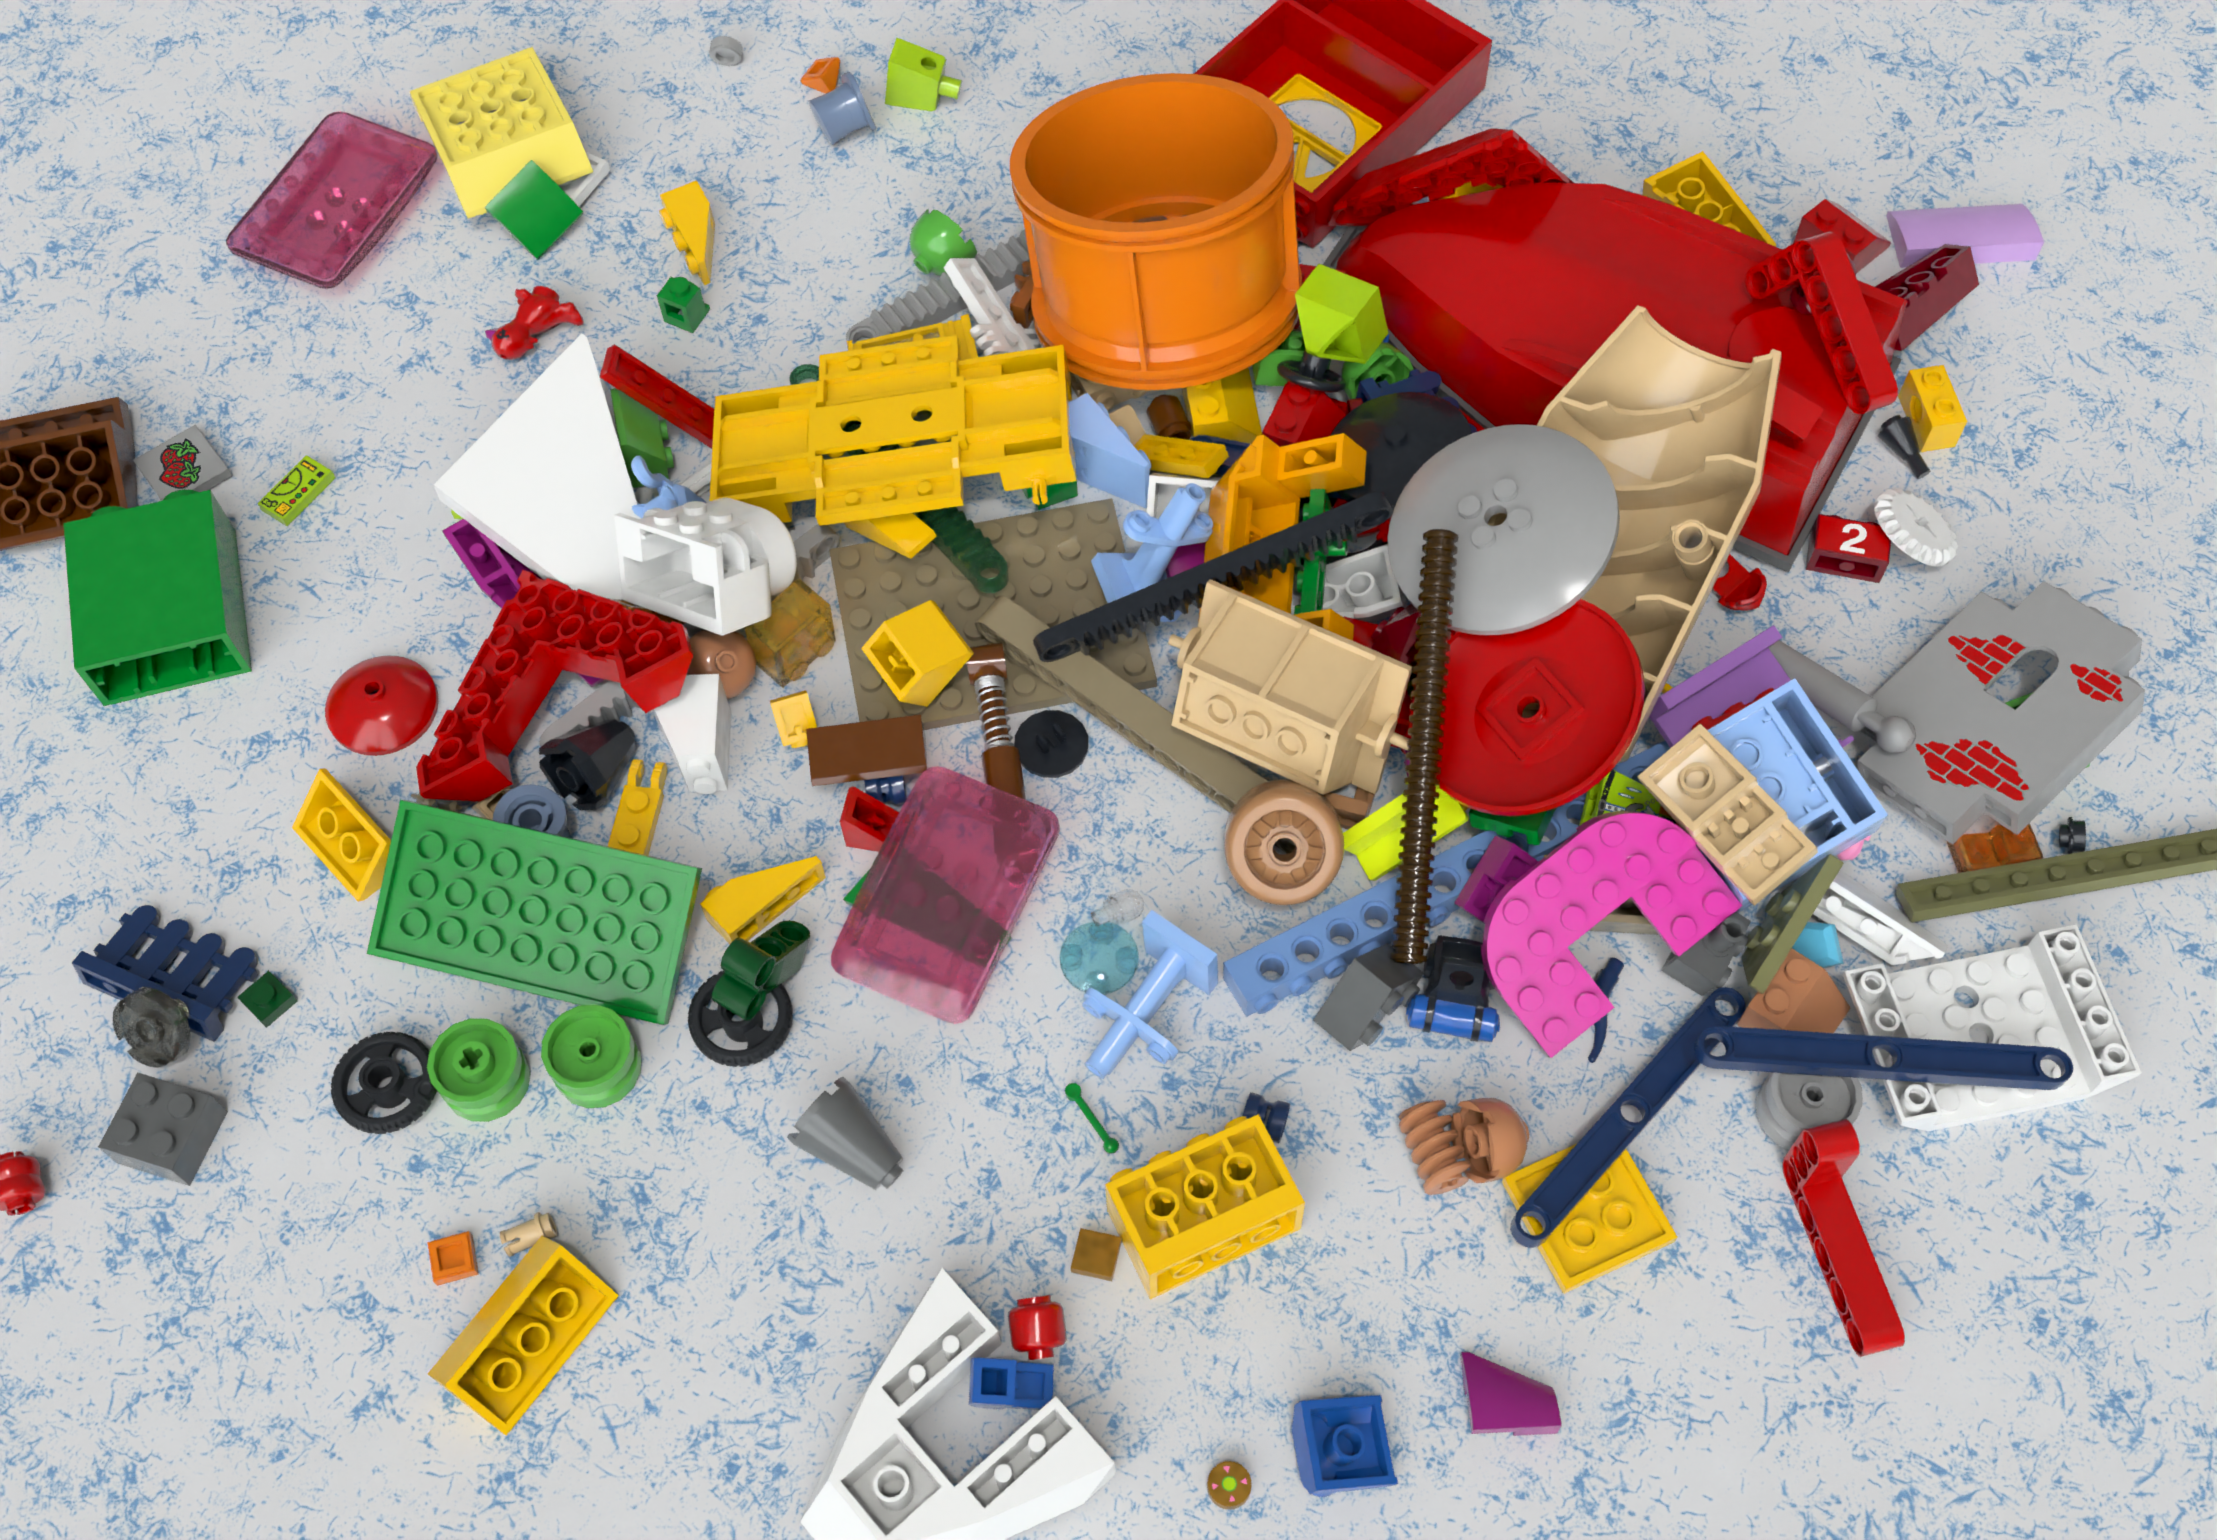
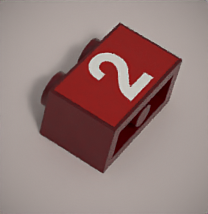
(1848, 548)

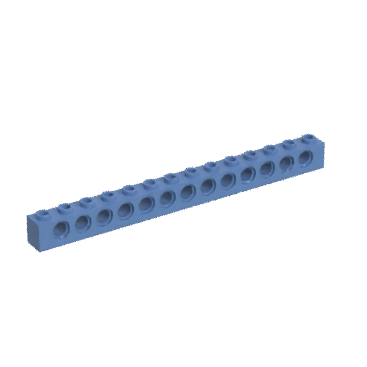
(1349, 918)

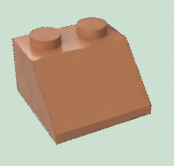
(1797, 999)

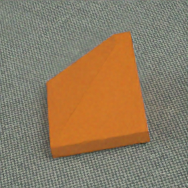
(822, 74)

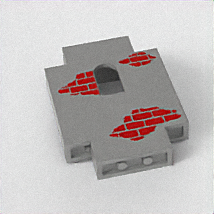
(1978, 751)

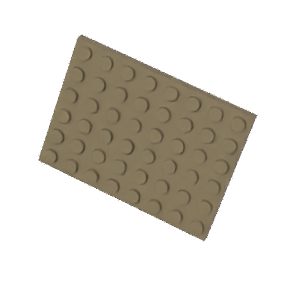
(1048, 577)

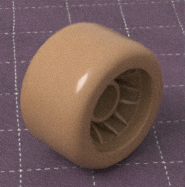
(1277, 812)

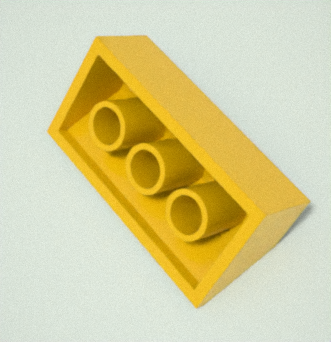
(1224, 408)
(523, 1334)

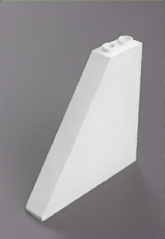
(550, 478)

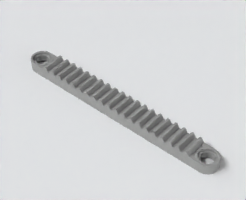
(940, 297)
(611, 699)

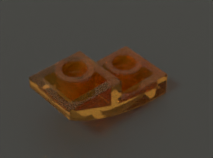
(1994, 849)

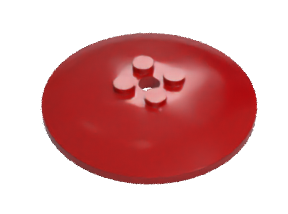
(1588, 712)

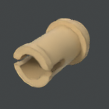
(528, 1233)

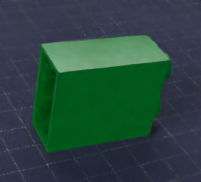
(155, 597)

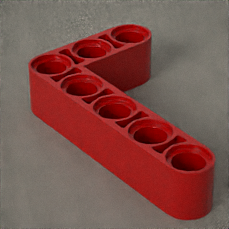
(1839, 313)
(1815, 1181)

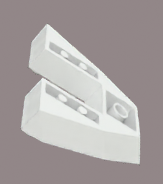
(890, 1489)

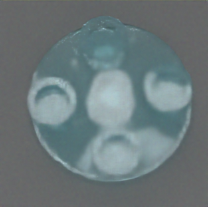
(1099, 957)

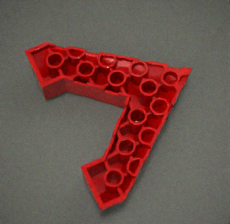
(1481, 158)
(530, 645)

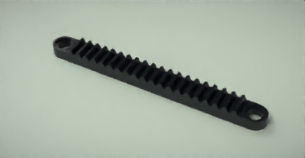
(1229, 570)

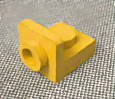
(793, 717)

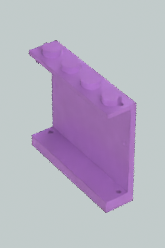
(1725, 682)

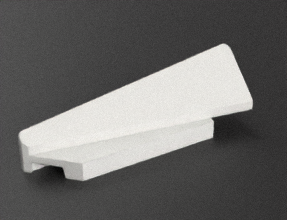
(1875, 923)

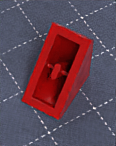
(865, 820)

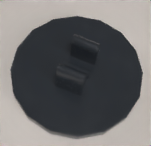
(1051, 743)

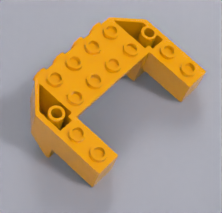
(1263, 497)

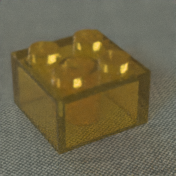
(793, 634)

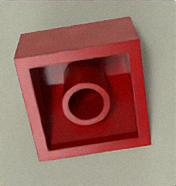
(1858, 238)
(1302, 416)

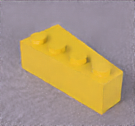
(1704, 191)

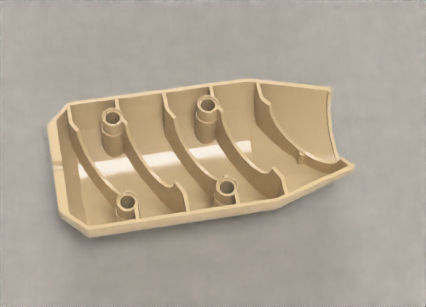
(1686, 464)

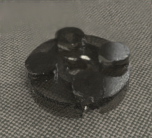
(167, 1018)

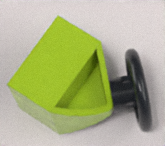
(1338, 321)

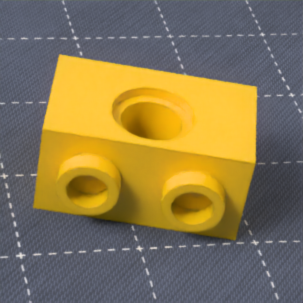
(1933, 408)

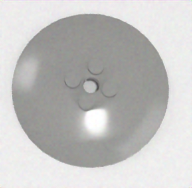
(1545, 551)

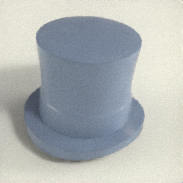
(841, 110)
(533, 808)

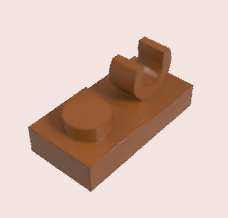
(1021, 300)

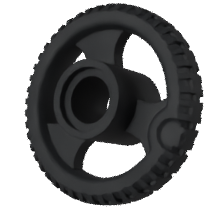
(760, 1041)
(379, 1049)

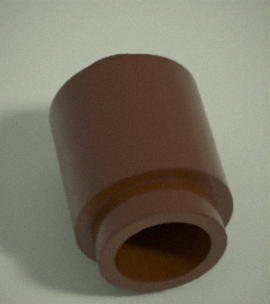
(1169, 417)

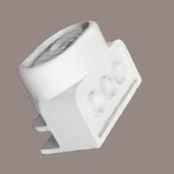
(706, 562)

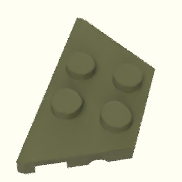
(1785, 921)

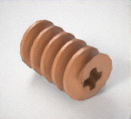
(1433, 1148)

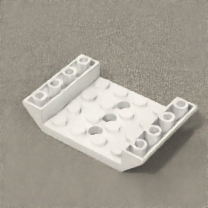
(2020, 997)

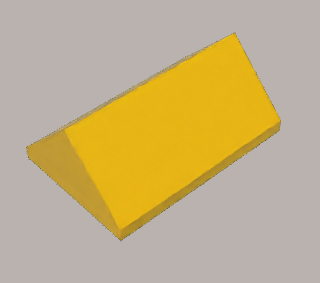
(343, 836)

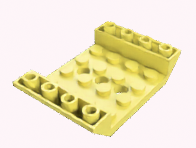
(497, 145)

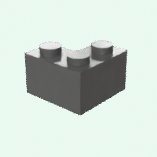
(1365, 994)

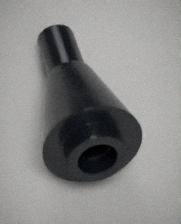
(1901, 438)

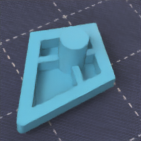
(1820, 944)

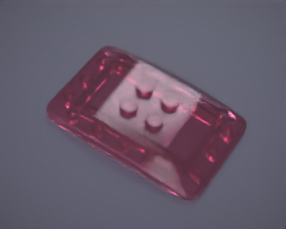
(333, 200)
(945, 894)

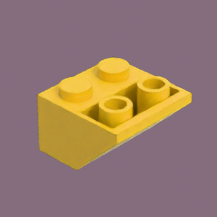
(917, 653)

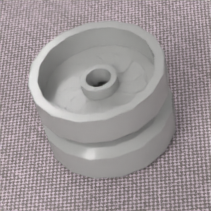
(1802, 1101)

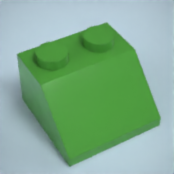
(640, 434)

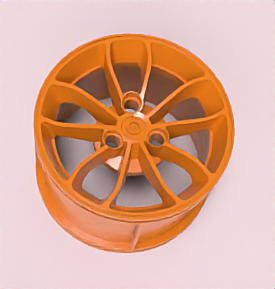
(1160, 229)

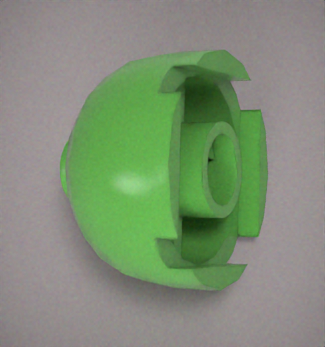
(936, 240)
(1384, 364)

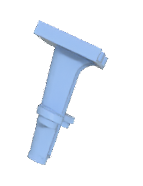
(1177, 526)
(1178, 959)

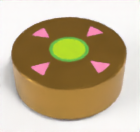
(1229, 1485)

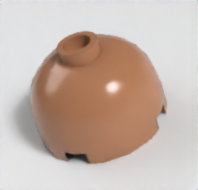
(723, 655)
(1492, 1138)

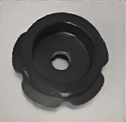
(2073, 835)

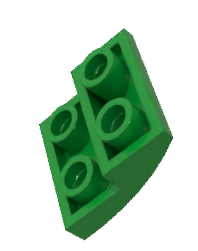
(534, 209)

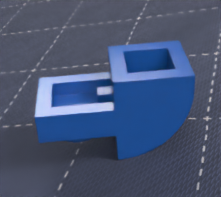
(1009, 1384)

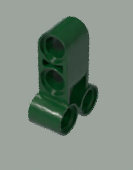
(759, 967)

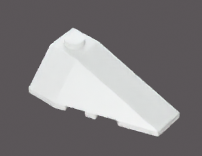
(1359, 585)

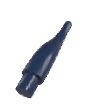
(1606, 982)

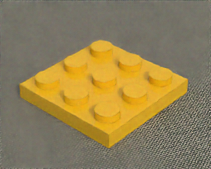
(1605, 1230)

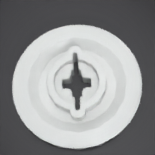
(1915, 527)

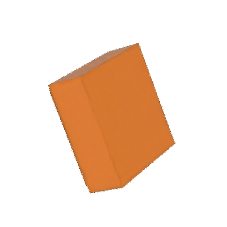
(452, 1258)

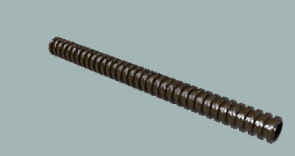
(1424, 746)

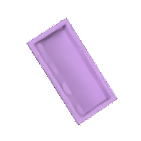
(1992, 231)

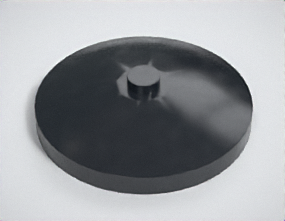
(1399, 437)

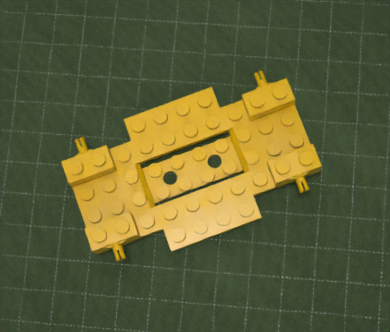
(1001, 406)

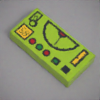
(296, 490)

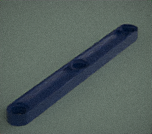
(1912, 1057)
(1614, 1133)

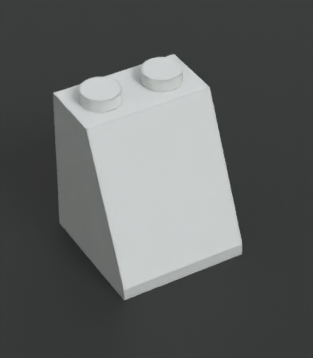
(699, 732)

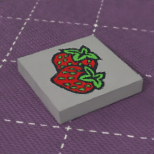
(183, 464)

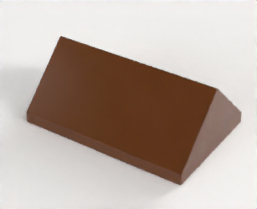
(866, 750)

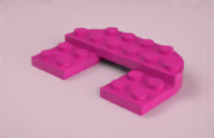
(1571, 892)

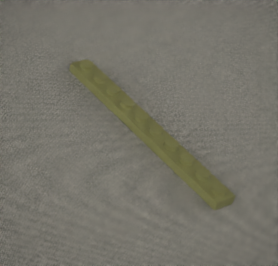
(2059, 876)

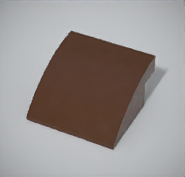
(63, 469)

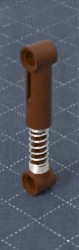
(1000, 759)

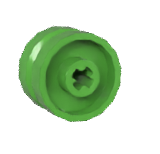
(591, 1056)
(479, 1069)

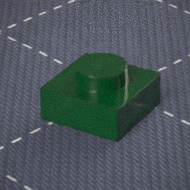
(267, 999)

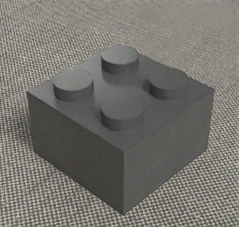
(163, 1129)

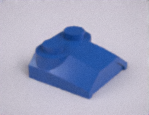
(1342, 1445)

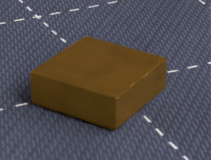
(1096, 1254)

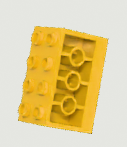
(1204, 1205)

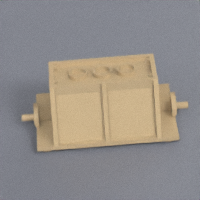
(1288, 693)

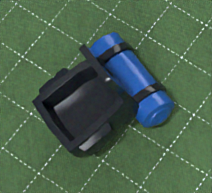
(1455, 993)

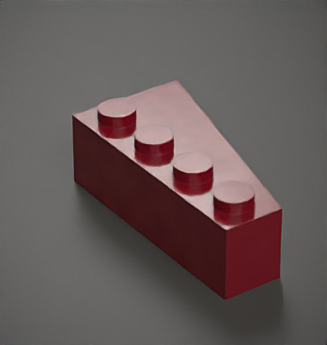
(1931, 288)

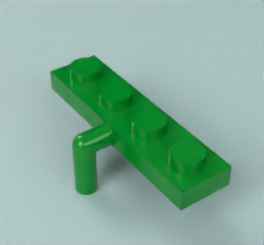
(1312, 579)

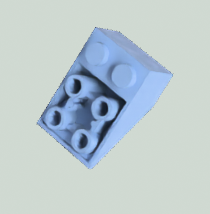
(1106, 454)

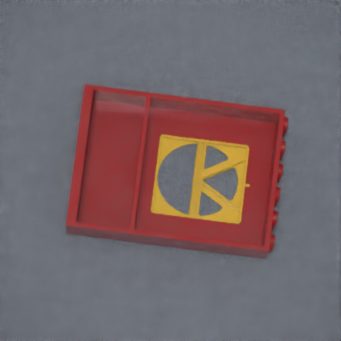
(1383, 62)

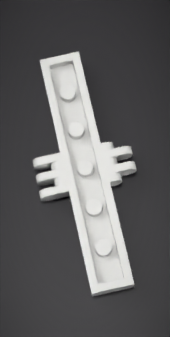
(996, 327)

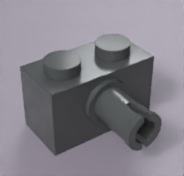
(1707, 961)

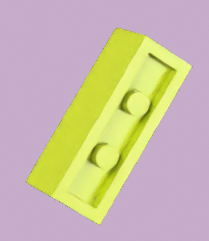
(1378, 835)

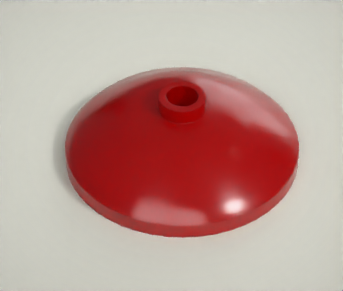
(387, 719)

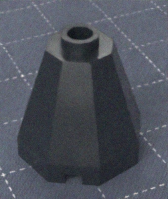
(588, 761)

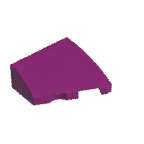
(1495, 869)
(1507, 1400)

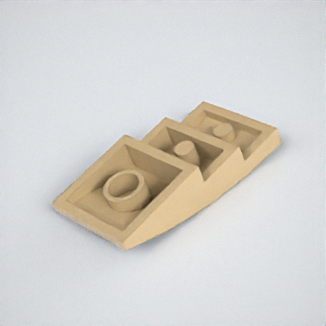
(1727, 814)

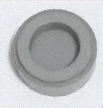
(725, 51)

